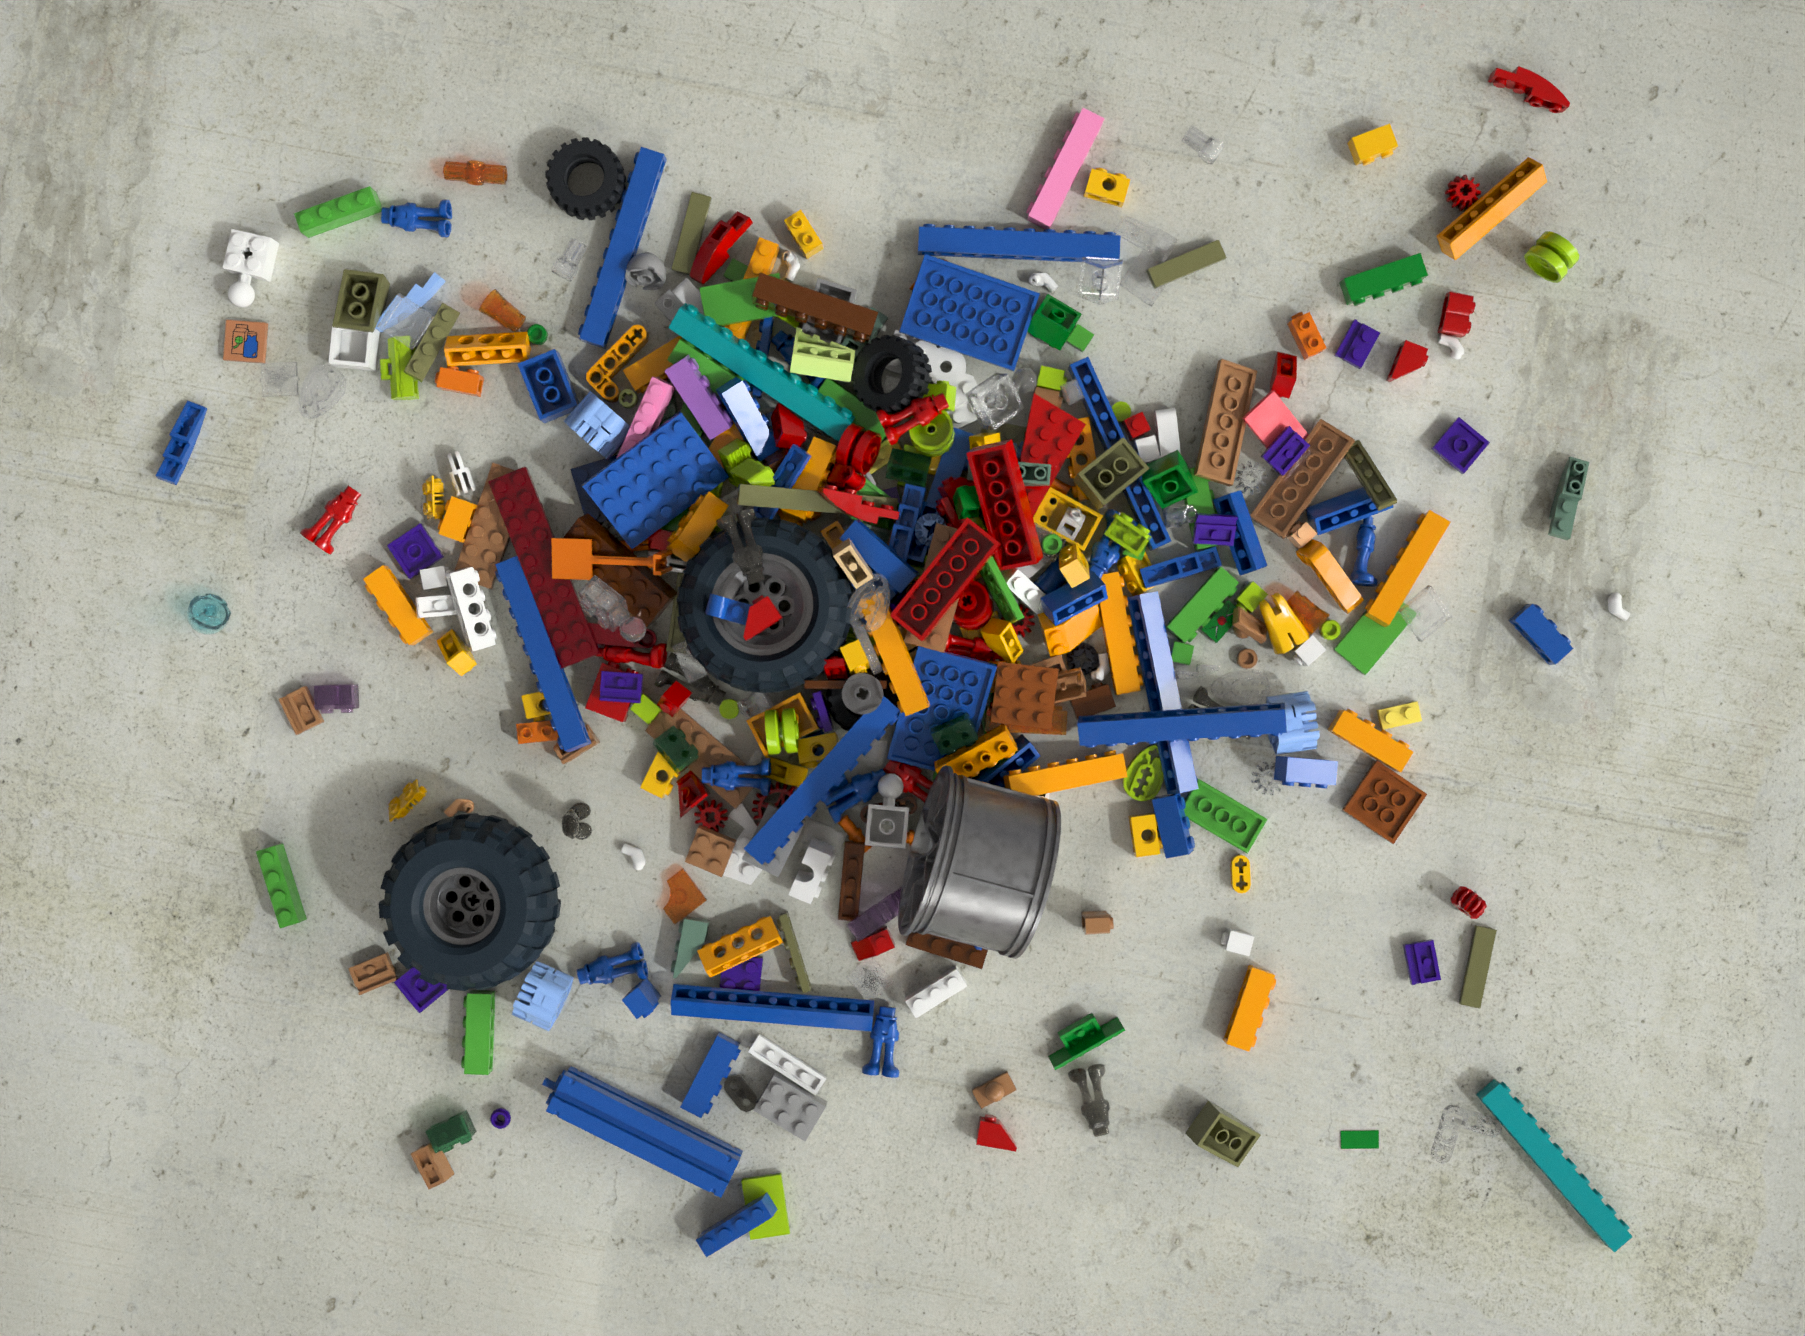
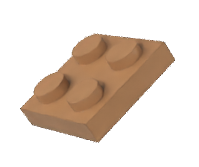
(710, 851)

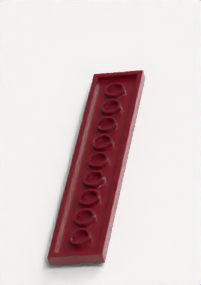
(533, 545)

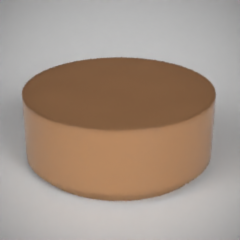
(1246, 658)

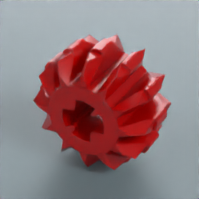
(1468, 187)
(1025, 622)
(718, 815)
(1468, 902)

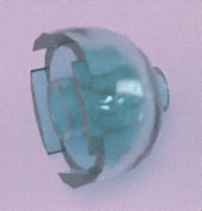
(208, 614)

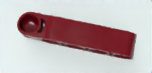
(614, 638)

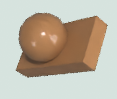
(1247, 625)
(994, 1090)

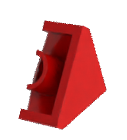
(690, 792)

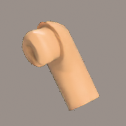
(459, 805)

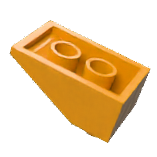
(1069, 633)

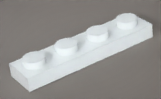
(787, 1064)

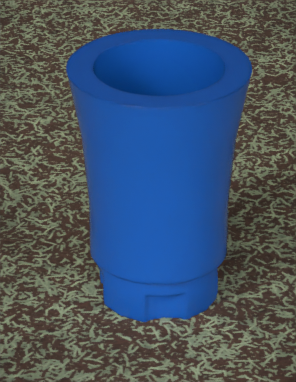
(1051, 578)

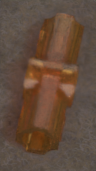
(475, 172)

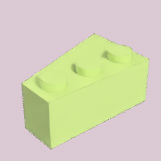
(821, 358)

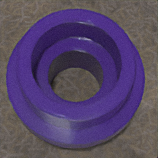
(496, 1122)

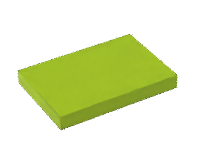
(773, 1185)

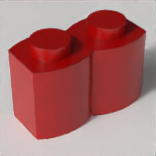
(1456, 314)

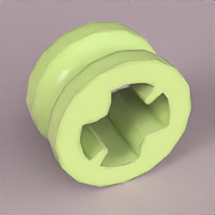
(626, 404)

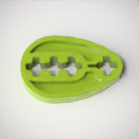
(1154, 781)

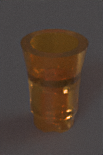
(502, 311)
(1307, 612)

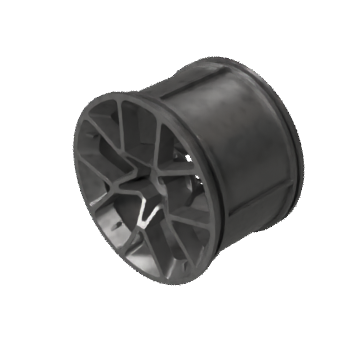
(980, 864)

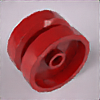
(858, 448)
(979, 612)

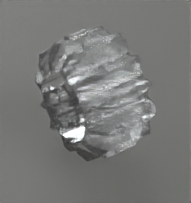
(1254, 472)
(1262, 782)

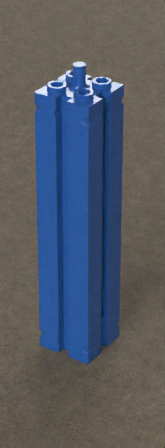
(642, 1130)

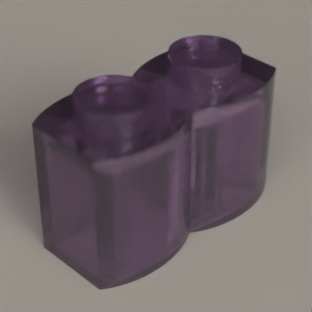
(336, 697)

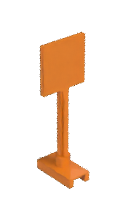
(574, 559)

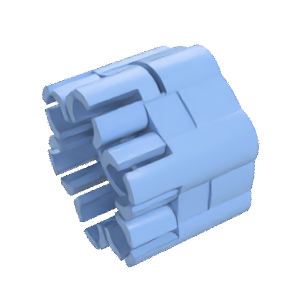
(601, 422)
(1297, 723)
(543, 996)

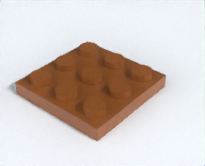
(1024, 695)
(1384, 801)

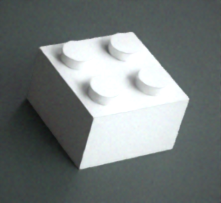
(354, 349)

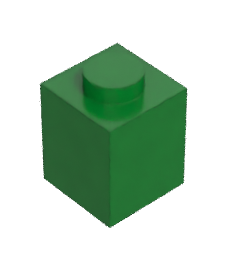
(966, 502)

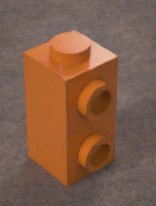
(1306, 335)
(459, 381)
(536, 732)

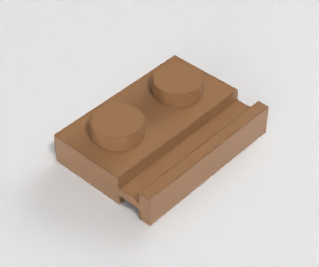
(300, 710)
(373, 973)

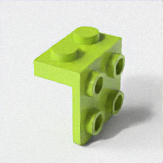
(1127, 534)

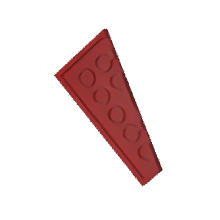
(1047, 441)

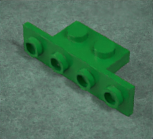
(1083, 1037)

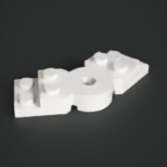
(957, 377)

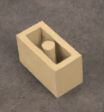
(852, 563)

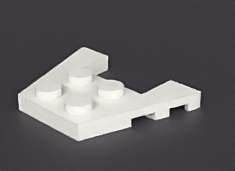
(736, 867)

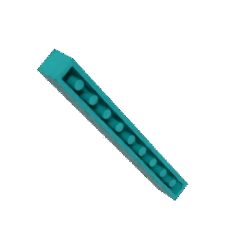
(761, 371)
(1554, 1165)

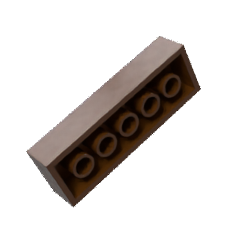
(814, 307)
(644, 593)

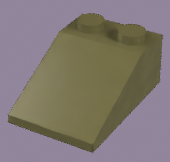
(360, 300)
(1110, 473)
(1222, 1134)

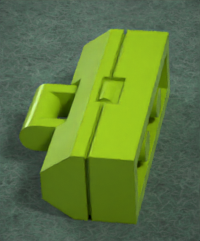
(402, 385)

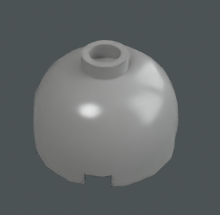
(646, 271)

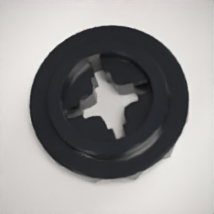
(1090, 653)

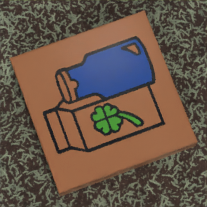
(245, 341)

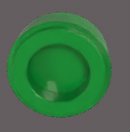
(537, 334)

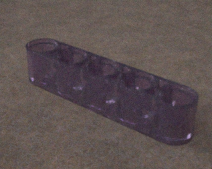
(875, 916)

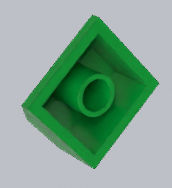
(1053, 322)
(1169, 479)

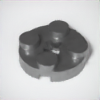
(852, 687)

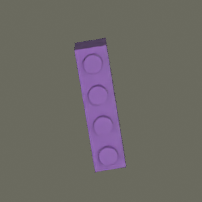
(699, 397)

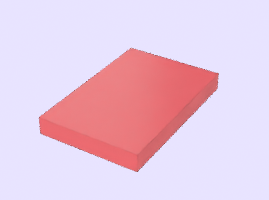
(1270, 418)

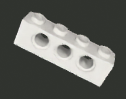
(456, 581)

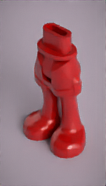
(922, 409)
(341, 511)
(973, 648)
(622, 654)
(910, 776)

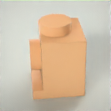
(1301, 534)

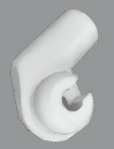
(793, 265)
(1043, 279)
(1453, 343)
(1615, 606)
(1103, 669)
(636, 855)

